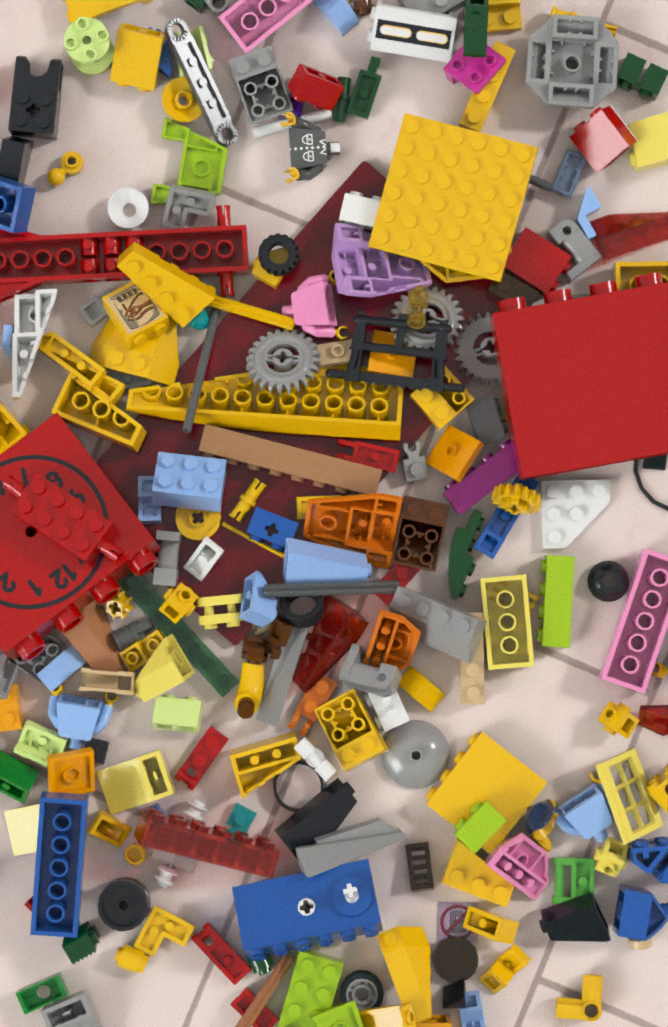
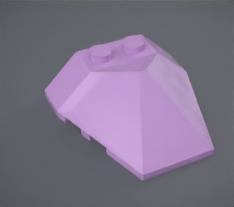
(369, 271)

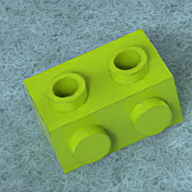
(479, 825)

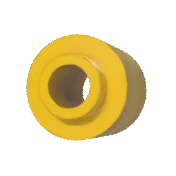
(131, 959)

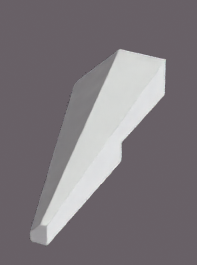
(30, 321)

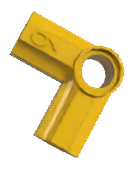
(591, 994)

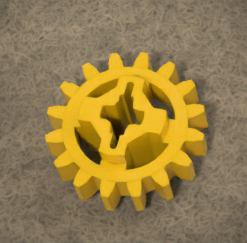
(516, 499)

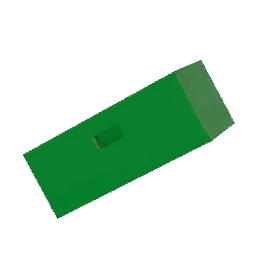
(31, 1001)

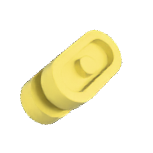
(210, 620)

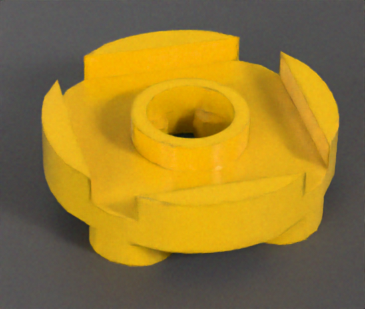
(197, 531)

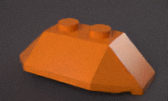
(392, 641)

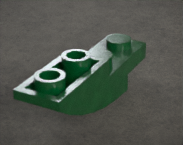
(459, 563)

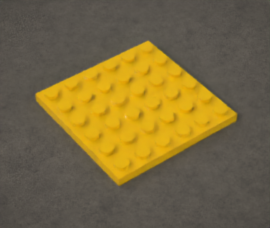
(453, 197)

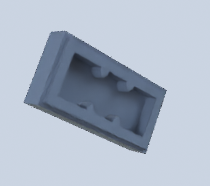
(568, 174)

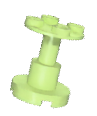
(89, 46)

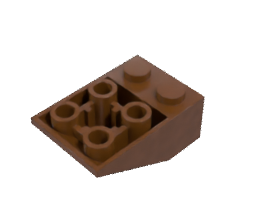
(420, 533)

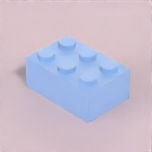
(189, 482)

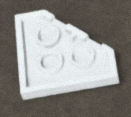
(570, 508)

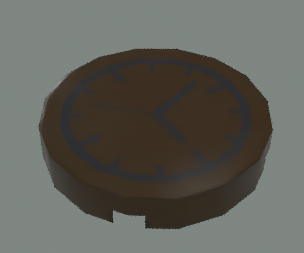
(455, 959)

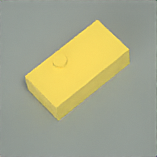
(507, 626)

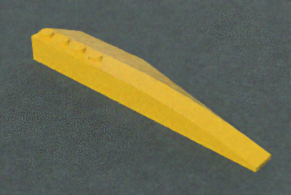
(320, 409)

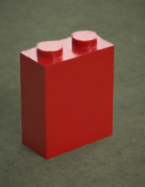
(537, 262)

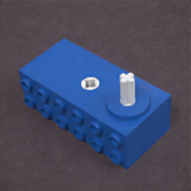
(275, 914)

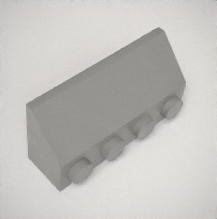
(440, 623)

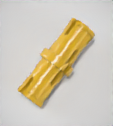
(247, 500)

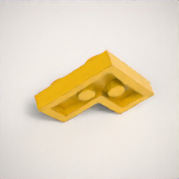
(160, 925)

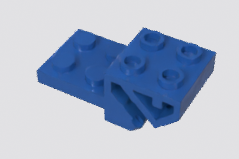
(649, 854)

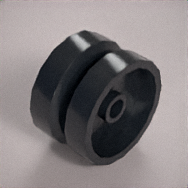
(127, 890)

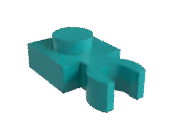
(240, 818)

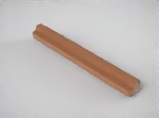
(266, 992)

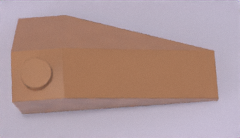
(95, 640)

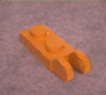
(313, 699)

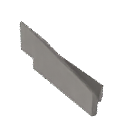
(281, 678)
(346, 845)

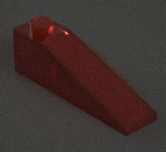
(629, 233)
(328, 642)

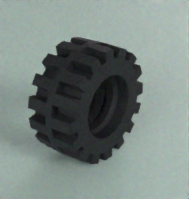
(278, 240)

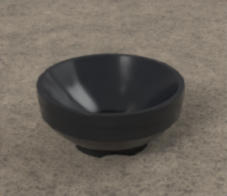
(596, 584)

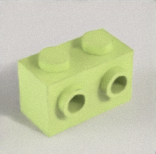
(177, 714)

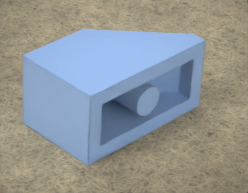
(254, 606)

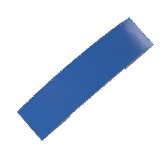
(499, 525)

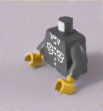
(307, 149)

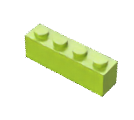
(557, 601)

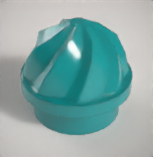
(200, 321)

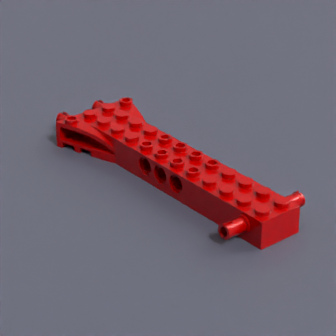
(39, 260)

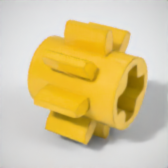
(119, 605)

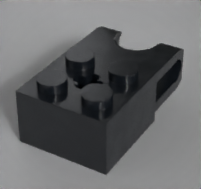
(37, 93)

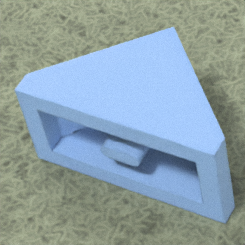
(338, 13)

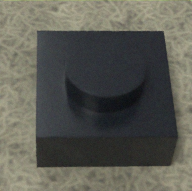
(100, 749)

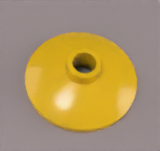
(172, 92)

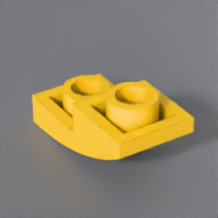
(141, 651)

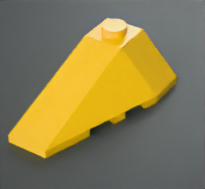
(408, 962)

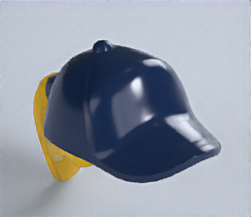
(539, 823)

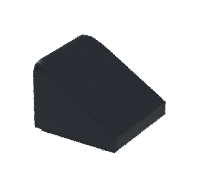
(655, 463)
(454, 995)

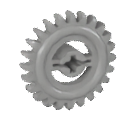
(449, 312)
(468, 355)
(283, 360)

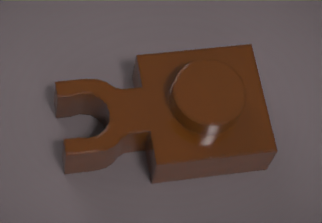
(279, 634)

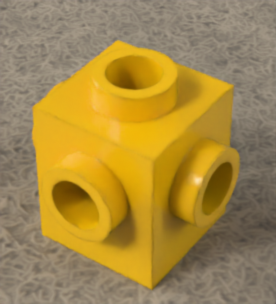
(178, 602)
(618, 719)

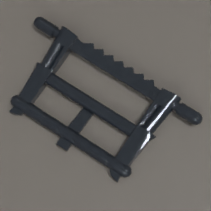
(359, 345)

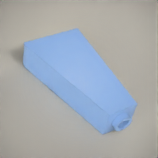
(321, 563)

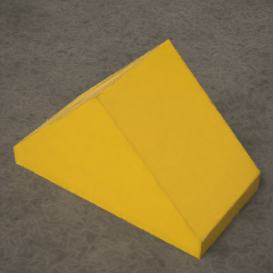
(421, 689)
(109, 828)

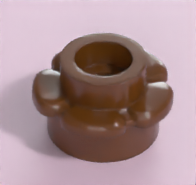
(363, 7)

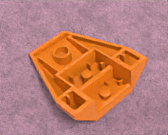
(356, 524)

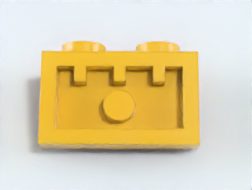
(504, 16)

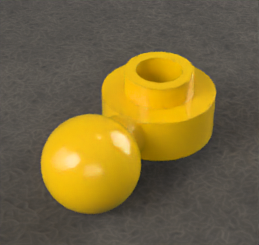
(57, 175)

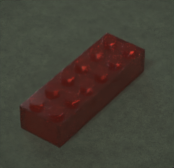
(206, 843)

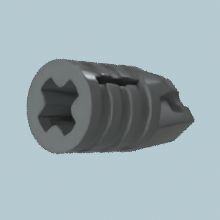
(132, 633)

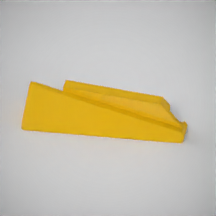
(81, 366)

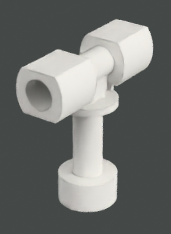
(315, 758)

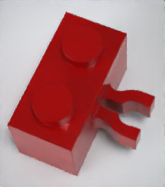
(315, 87)

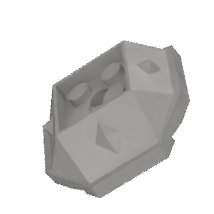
(576, 40)

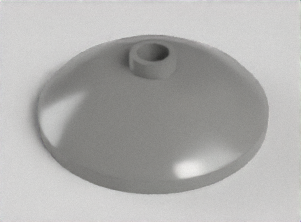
(412, 737)

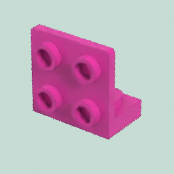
(474, 72)

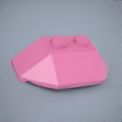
(521, 864)

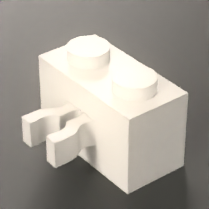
(388, 709)

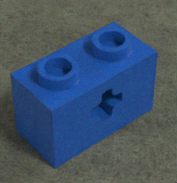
(262, 519)

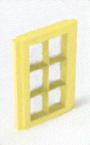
(628, 796)

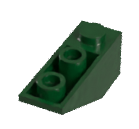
(475, 28)

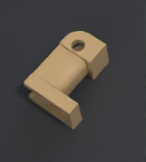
(107, 681)

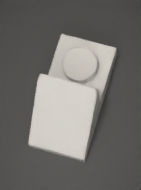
(204, 558)

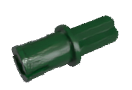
(340, 107)

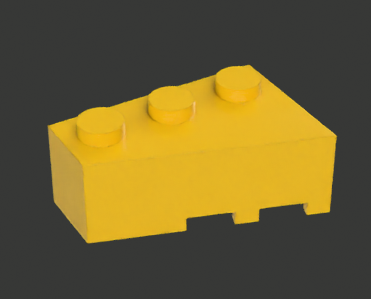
(263, 760)
(472, 875)

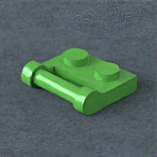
(580, 880)

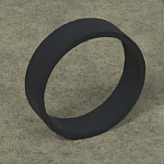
(275, 791)

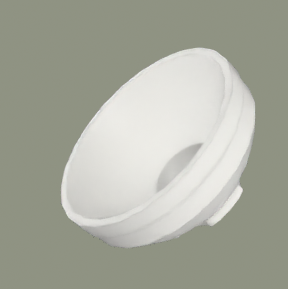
(122, 198)

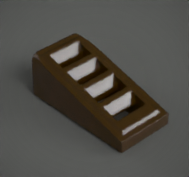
(423, 886)

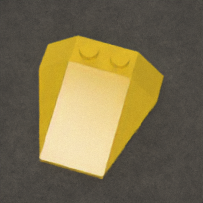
(153, 360)

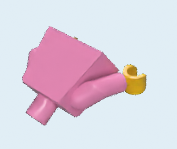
(315, 307)

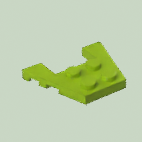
(201, 162)

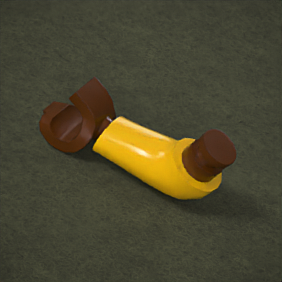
(252, 676)

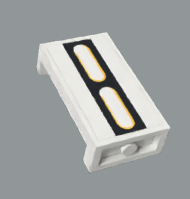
(412, 32)

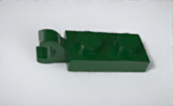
(365, 90)

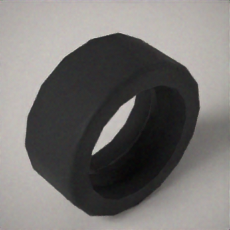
(304, 620)

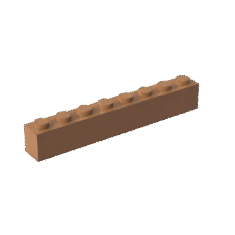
(289, 460)

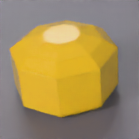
(135, 854)

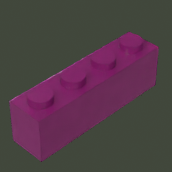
(482, 480)

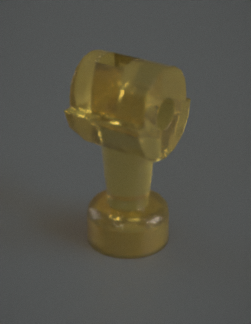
(417, 301)

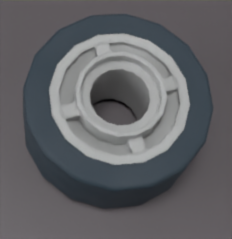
(366, 980)

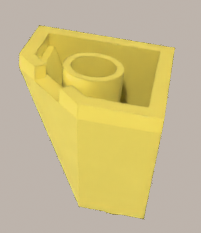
(163, 670)

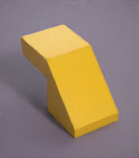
(504, 968)

